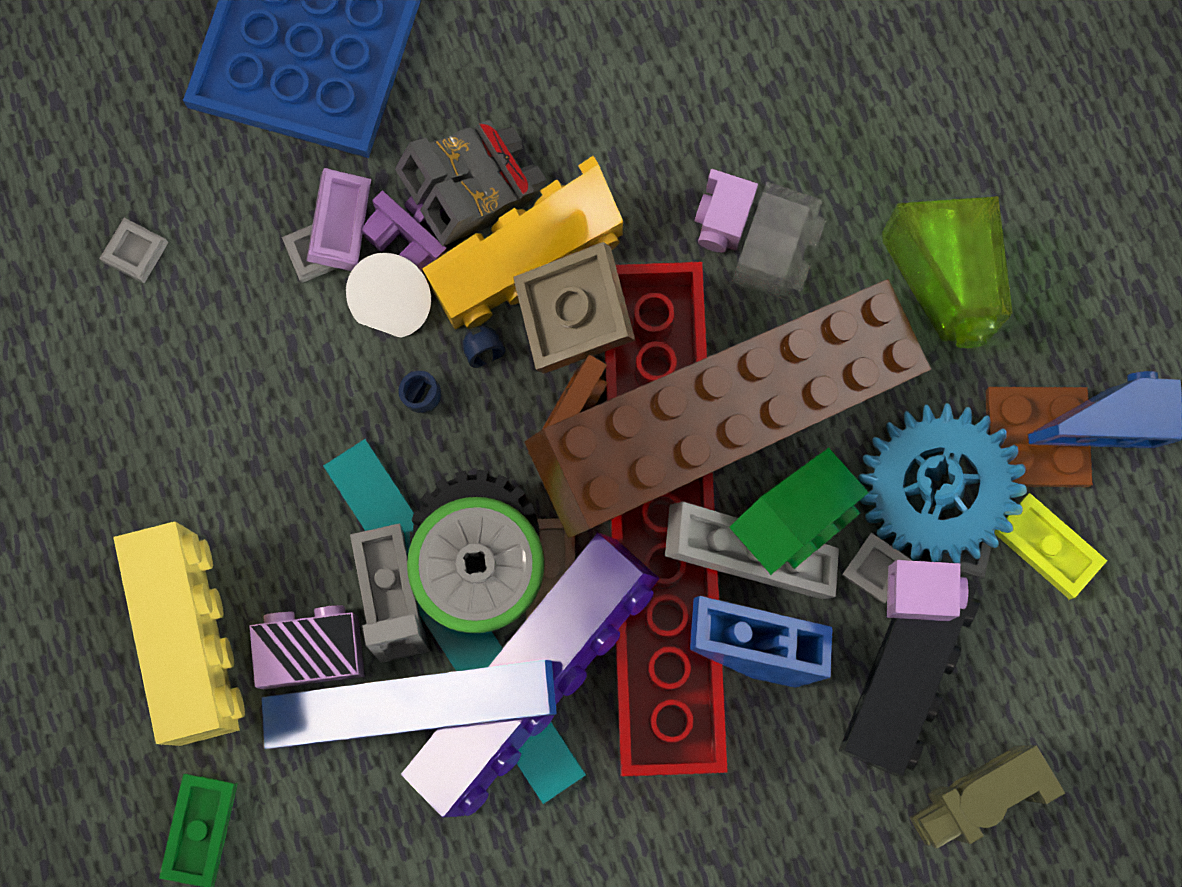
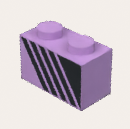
(306, 649)

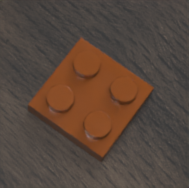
(581, 391)
(1024, 411)

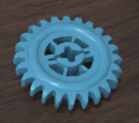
(957, 440)

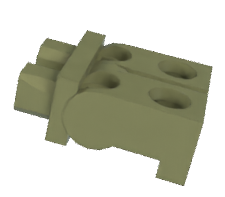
(985, 796)

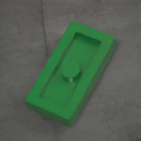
(198, 830)

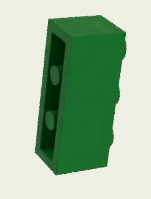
(800, 513)

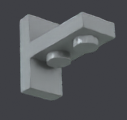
(387, 597)

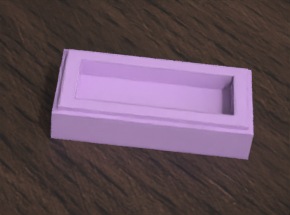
(338, 219)

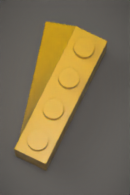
(562, 222)

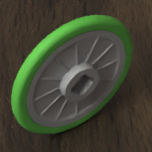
(481, 599)

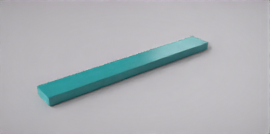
(378, 504)

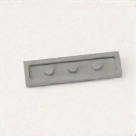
(707, 541)

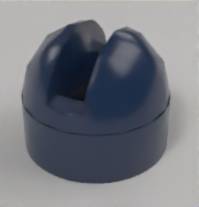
(480, 342)
(413, 388)

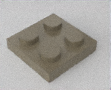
(573, 308)

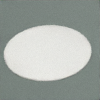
(388, 294)

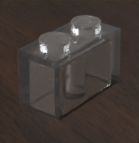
(778, 240)

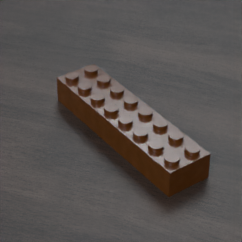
(724, 407)

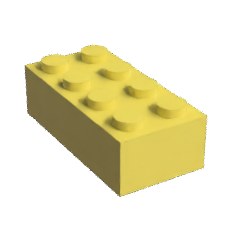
(178, 634)

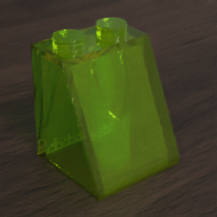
(954, 264)

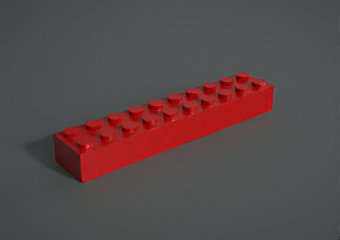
(665, 692)

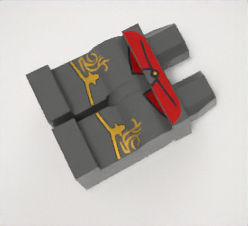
(470, 178)

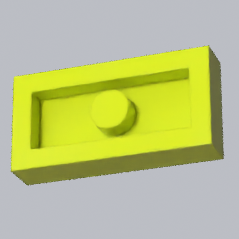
(1051, 547)

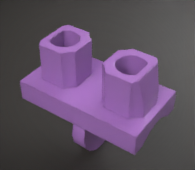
(392, 220)

